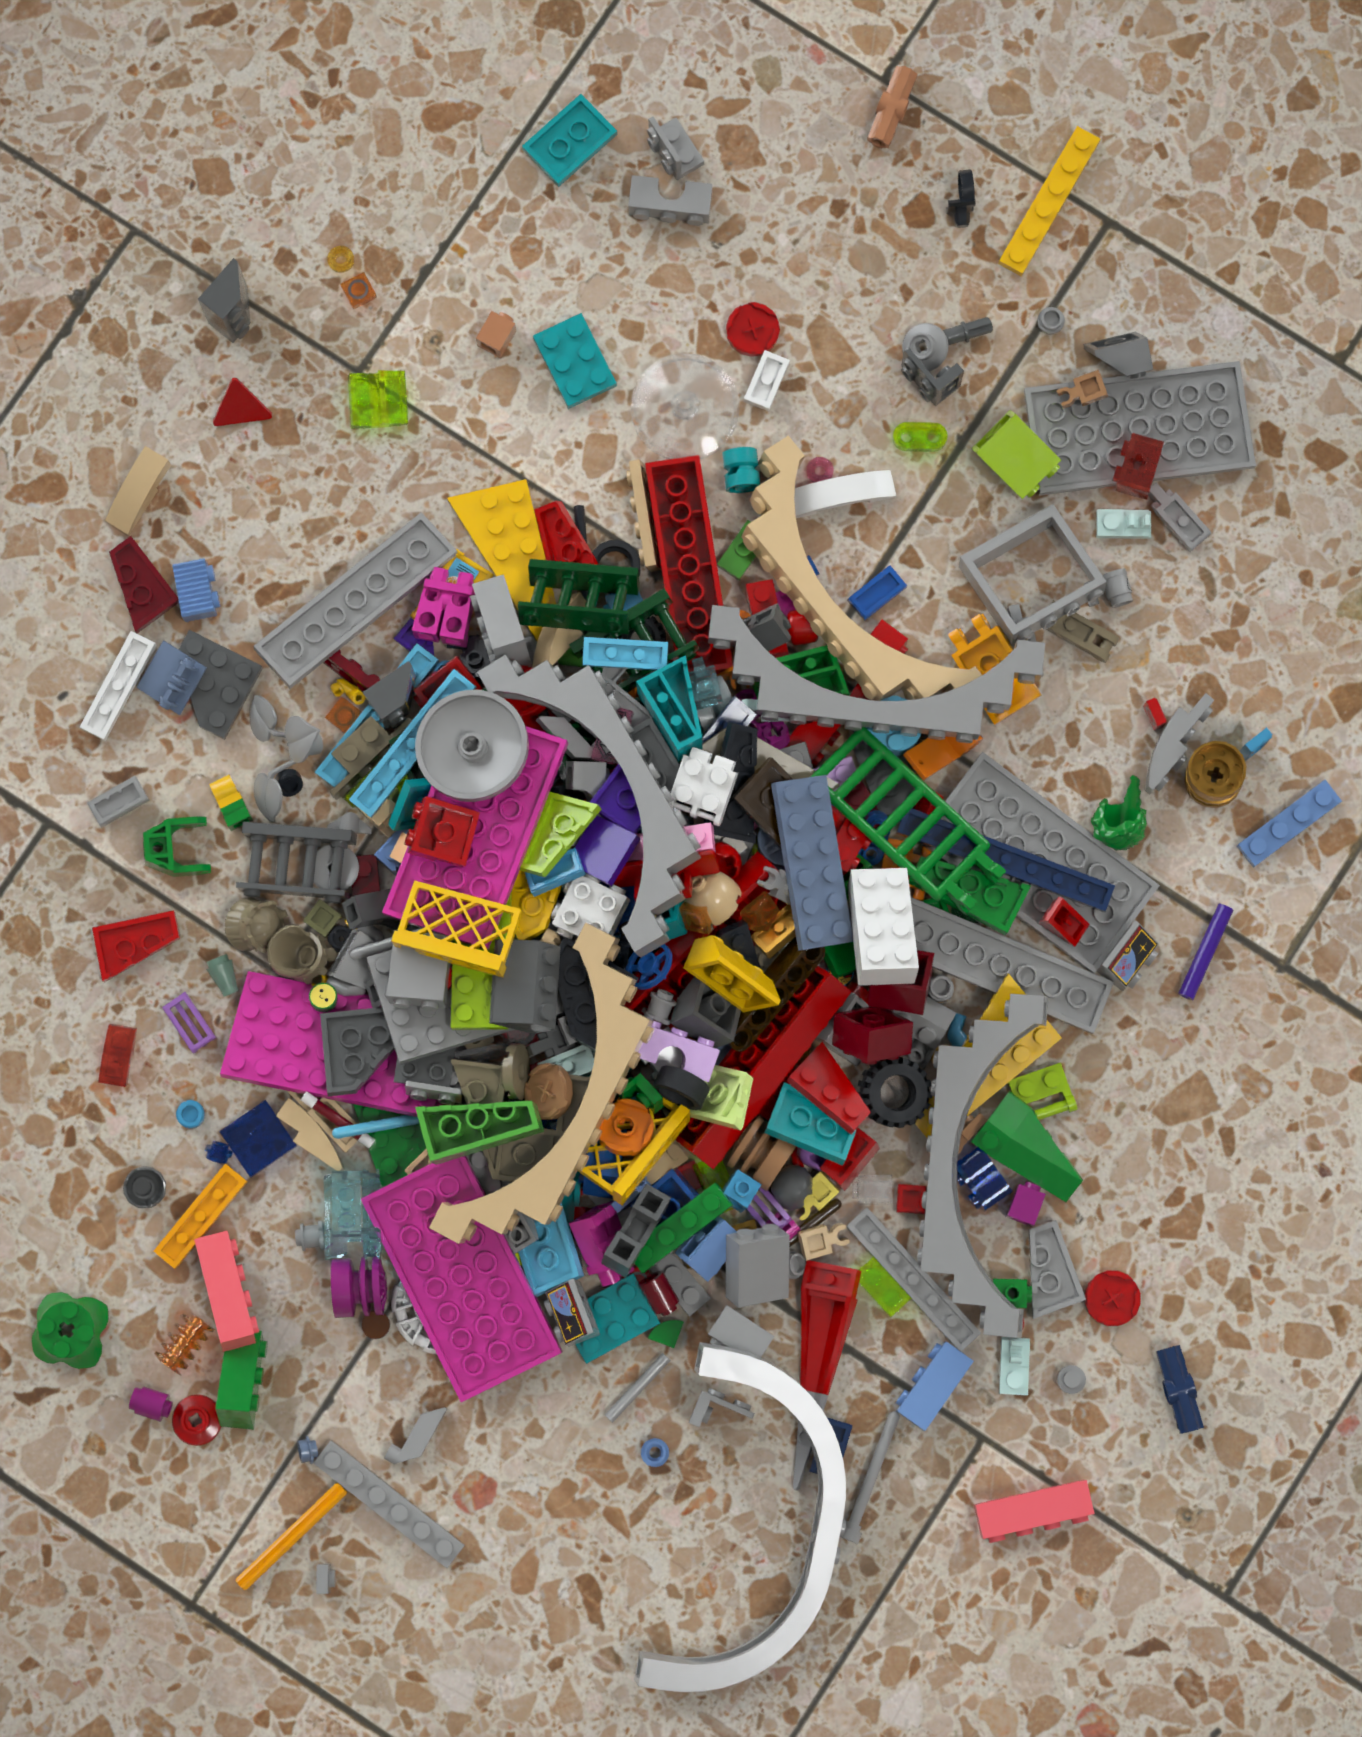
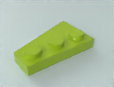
(556, 831)

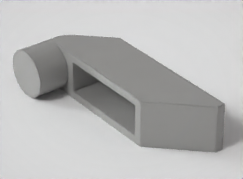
(560, 727)
(418, 1438)

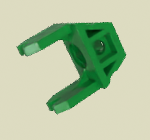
(162, 837)

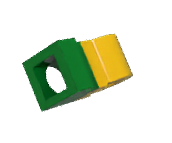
(230, 802)

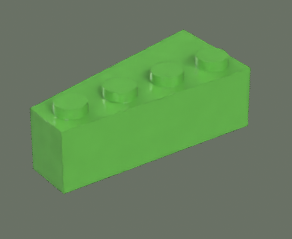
(471, 1128)

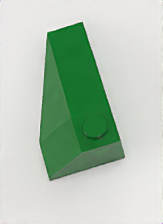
(1023, 1145)

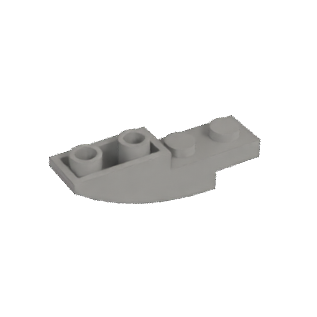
(1168, 749)
(525, 1231)

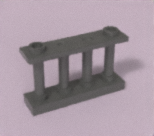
(285, 837)

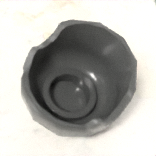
(792, 1186)
(144, 1187)

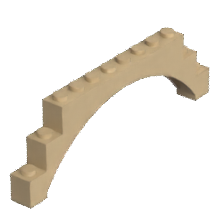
(778, 546)
(617, 1048)

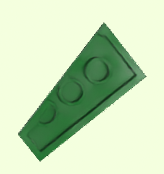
(996, 902)

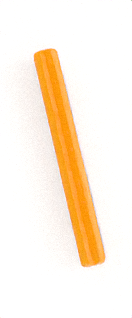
(291, 1536)

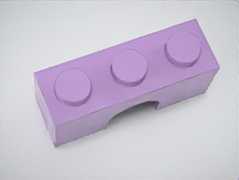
(698, 1055)

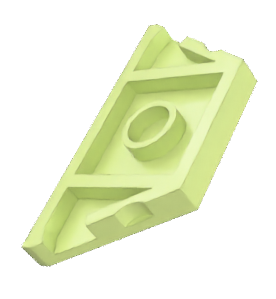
(726, 1099)

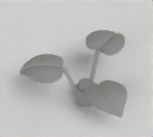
(302, 742)

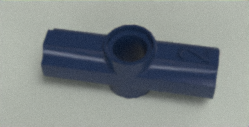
(1179, 1389)

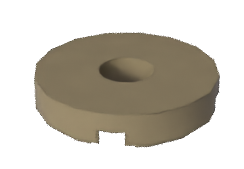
(515, 1071)

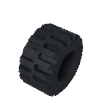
(917, 1098)

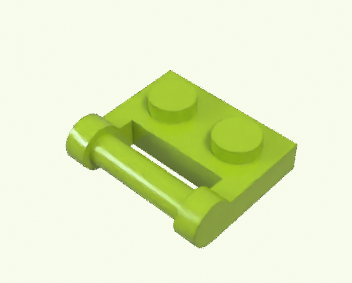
(1043, 1084)

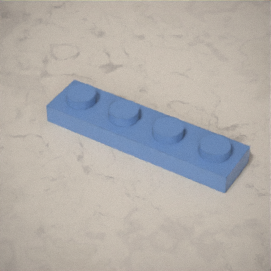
(1289, 823)

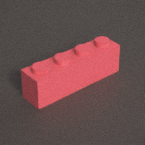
(225, 1291)
(1034, 1509)

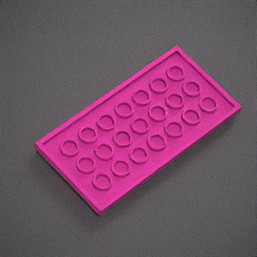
(496, 849)
(281, 1046)
(464, 1293)

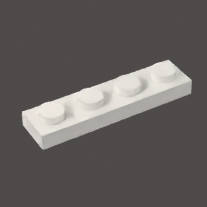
(118, 685)

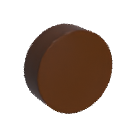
(376, 1326)

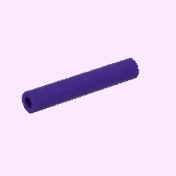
(1205, 951)

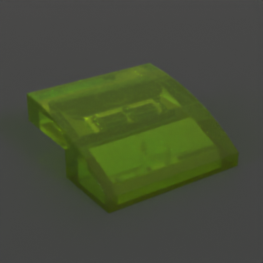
(377, 399)

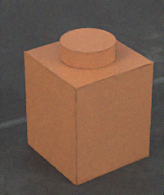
(496, 333)

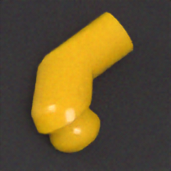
(351, 691)

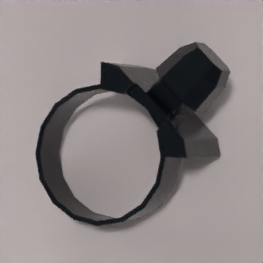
(966, 201)

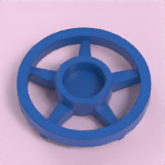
(649, 965)

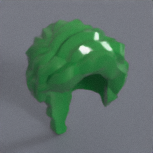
(1121, 824)

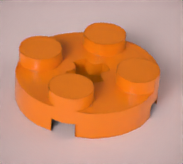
(633, 1141)

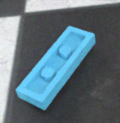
(624, 653)

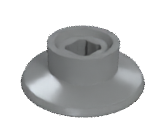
(935, 341)
(324, 863)

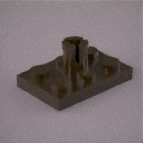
(757, 797)

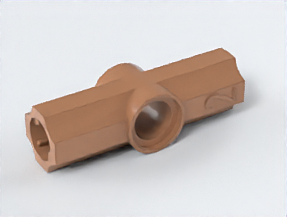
(892, 107)

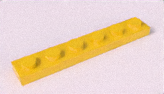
(1049, 201)

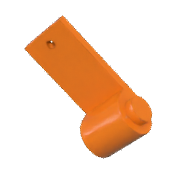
(934, 754)

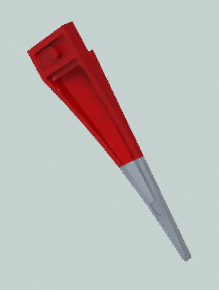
(826, 1315)

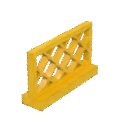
(451, 952)
(641, 1164)

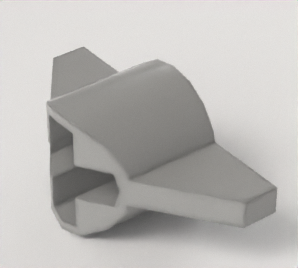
(352, 822)

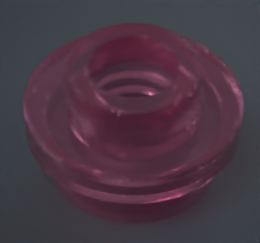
(819, 462)

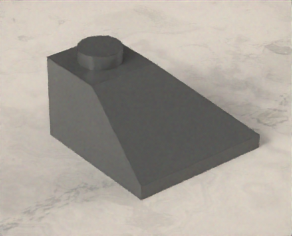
(1124, 352)

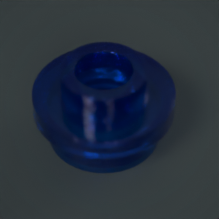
(218, 1152)

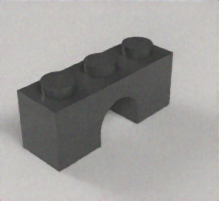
(636, 1230)

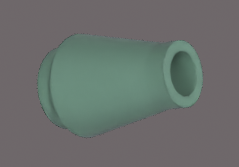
(223, 974)

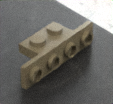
(362, 752)

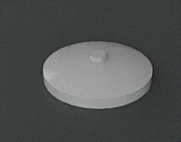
(472, 745)

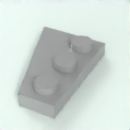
(1052, 1271)

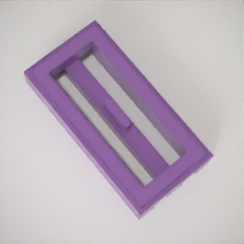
(202, 1041)
(786, 1218)

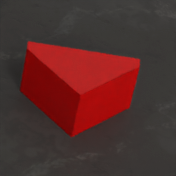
(1064, 921)

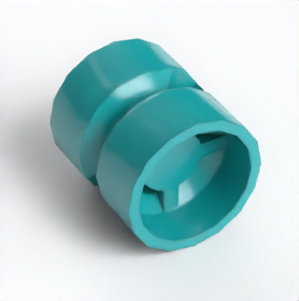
(741, 466)

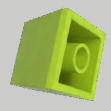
(1017, 455)

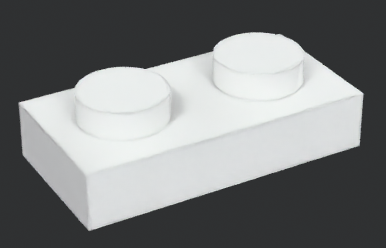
(766, 380)

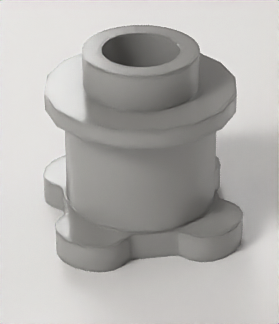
(660, 1006)
(310, 1236)

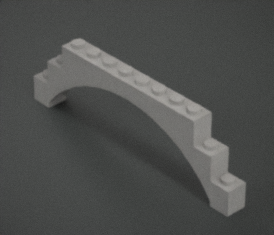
(793, 697)
(665, 840)
(943, 1231)

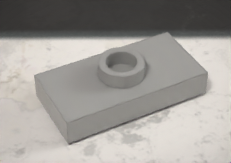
(118, 801)

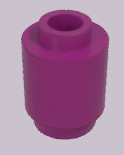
(150, 1403)

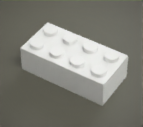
(882, 926)

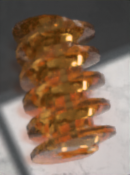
(184, 1342)

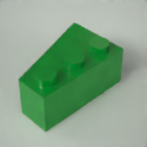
(817, 667)
(239, 1385)

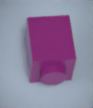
(1026, 1204)

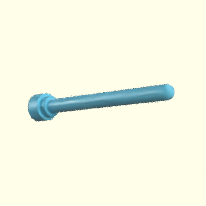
(374, 1126)

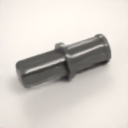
(968, 330)

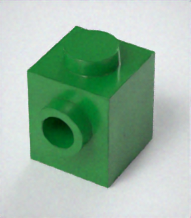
(1015, 1291)

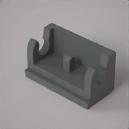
(769, 627)

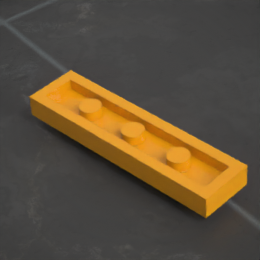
(200, 1216)

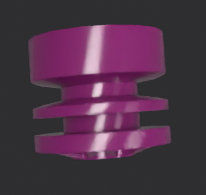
(357, 1287)

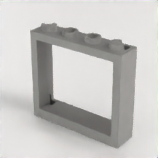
(1012, 538)

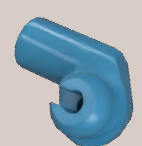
(955, 1033)

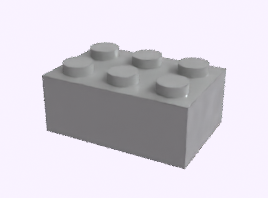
(499, 621)

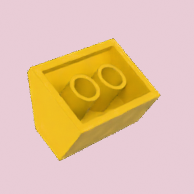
(730, 975)

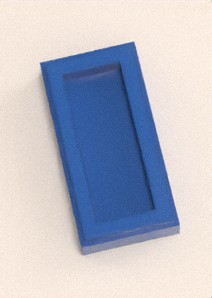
(877, 593)

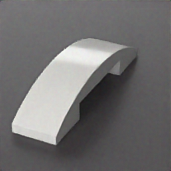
(843, 491)

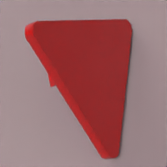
(240, 406)

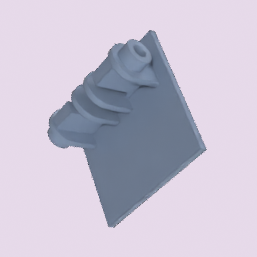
(171, 677)

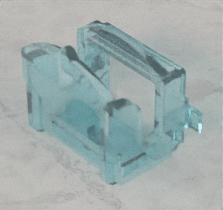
(344, 1192)

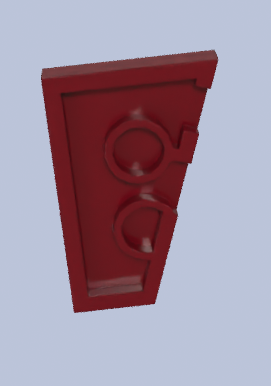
(142, 585)

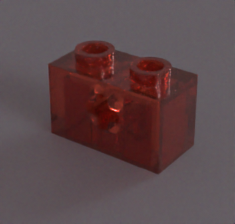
(1143, 450)

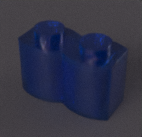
(981, 1179)

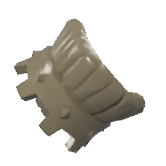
(253, 924)
(299, 954)

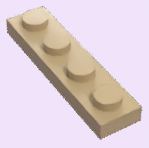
(645, 526)

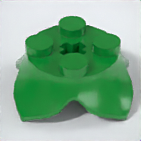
(84, 1346)

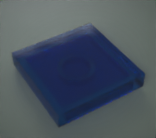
(258, 1138)

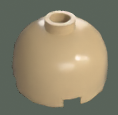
(717, 893)

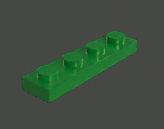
(683, 1226)

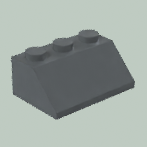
(227, 303)
(529, 989)

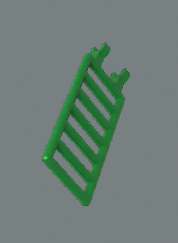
(977, 856)

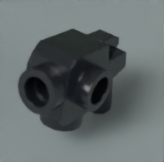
(474, 656)

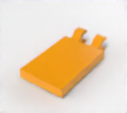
(985, 654)

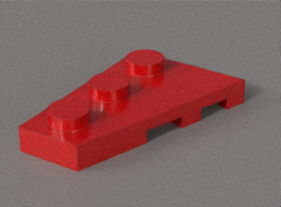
(561, 536)
(132, 941)
(829, 1089)

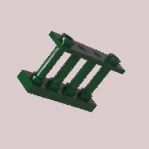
(581, 577)
(655, 605)

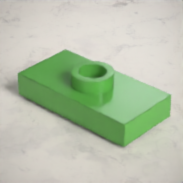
(737, 557)

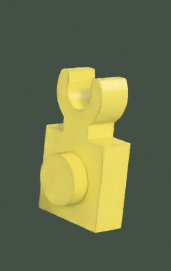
(822, 1192)

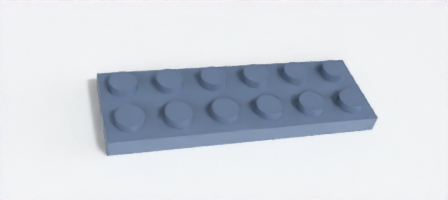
(812, 862)

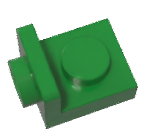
(645, 1093)

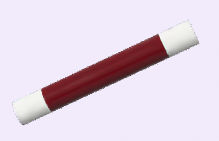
(334, 1117)

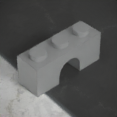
(691, 207)
(586, 778)

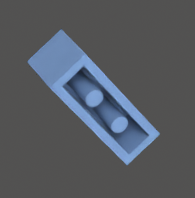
(933, 1385)

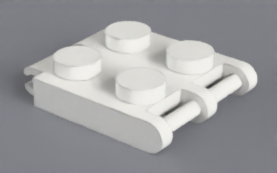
(704, 785)

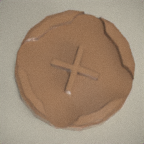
(549, 1089)

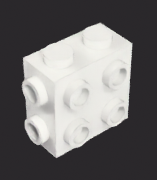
(589, 903)

